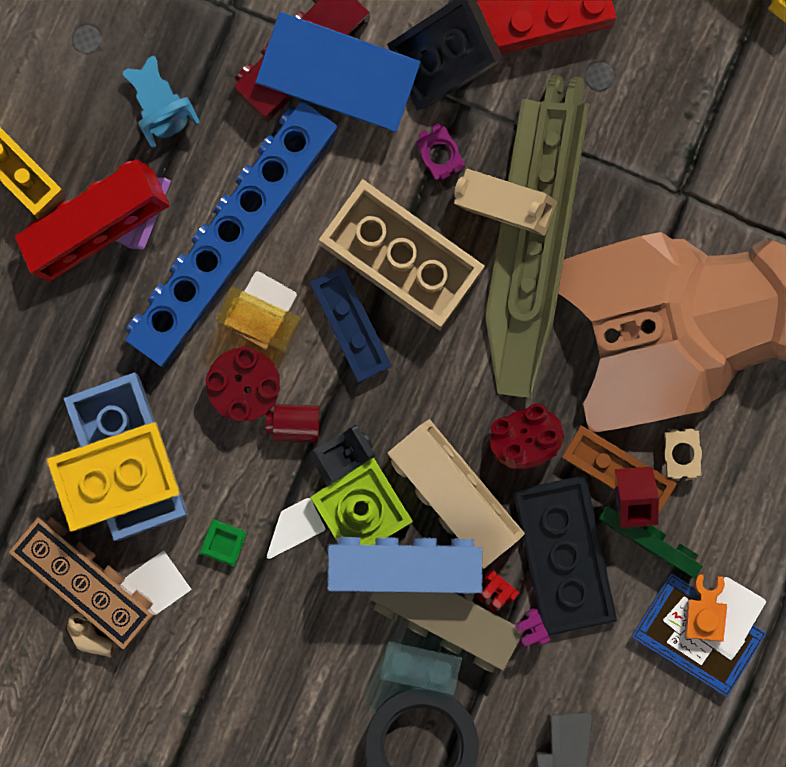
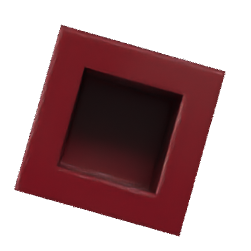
(636, 497)

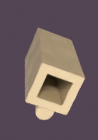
(505, 201)

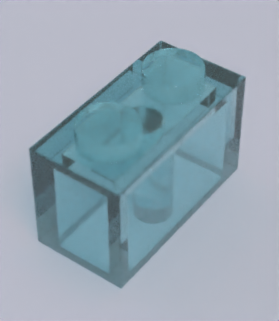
(420, 667)

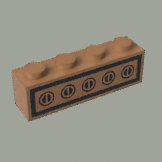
(83, 582)

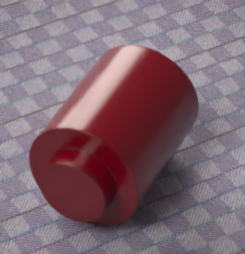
(294, 423)

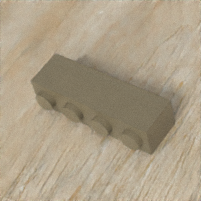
(456, 621)

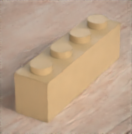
(454, 491)

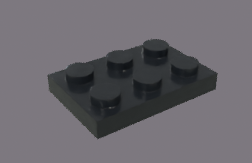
(452, 50)

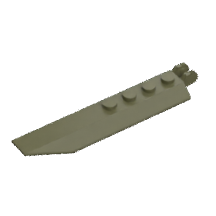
(527, 263)

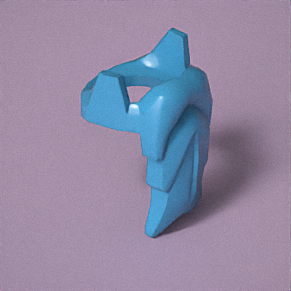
(162, 111)

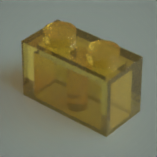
(258, 320)

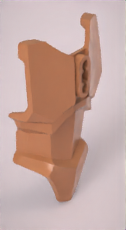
(708, 319)

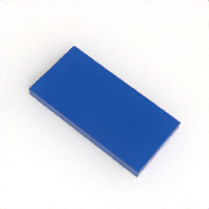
(337, 72)

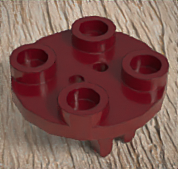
(229, 395)
(526, 437)

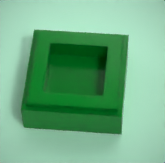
(223, 542)

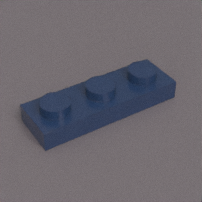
(350, 324)

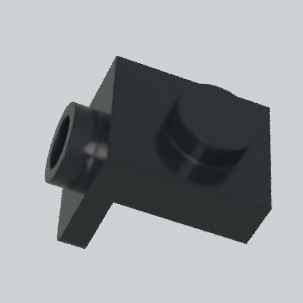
(342, 454)

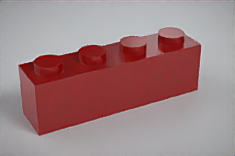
(92, 220)

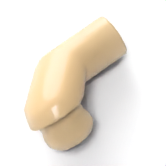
(86, 638)

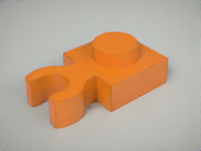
(705, 617)

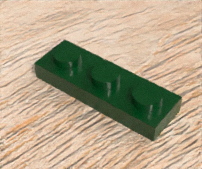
(652, 541)

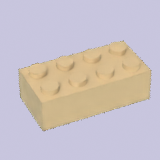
(401, 255)

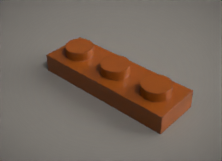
(601, 459)

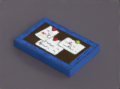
(664, 630)

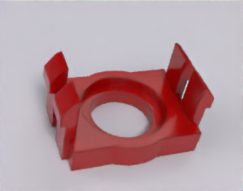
(504, 591)

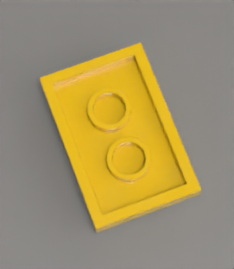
(113, 476)

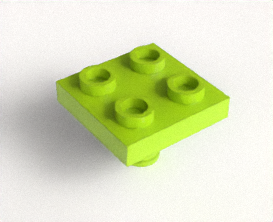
(362, 505)

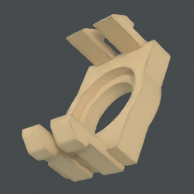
(675, 470)

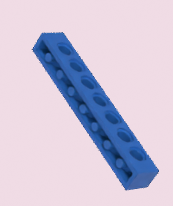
(296, 121)

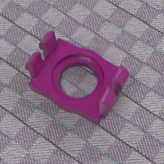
(439, 136)
(538, 631)

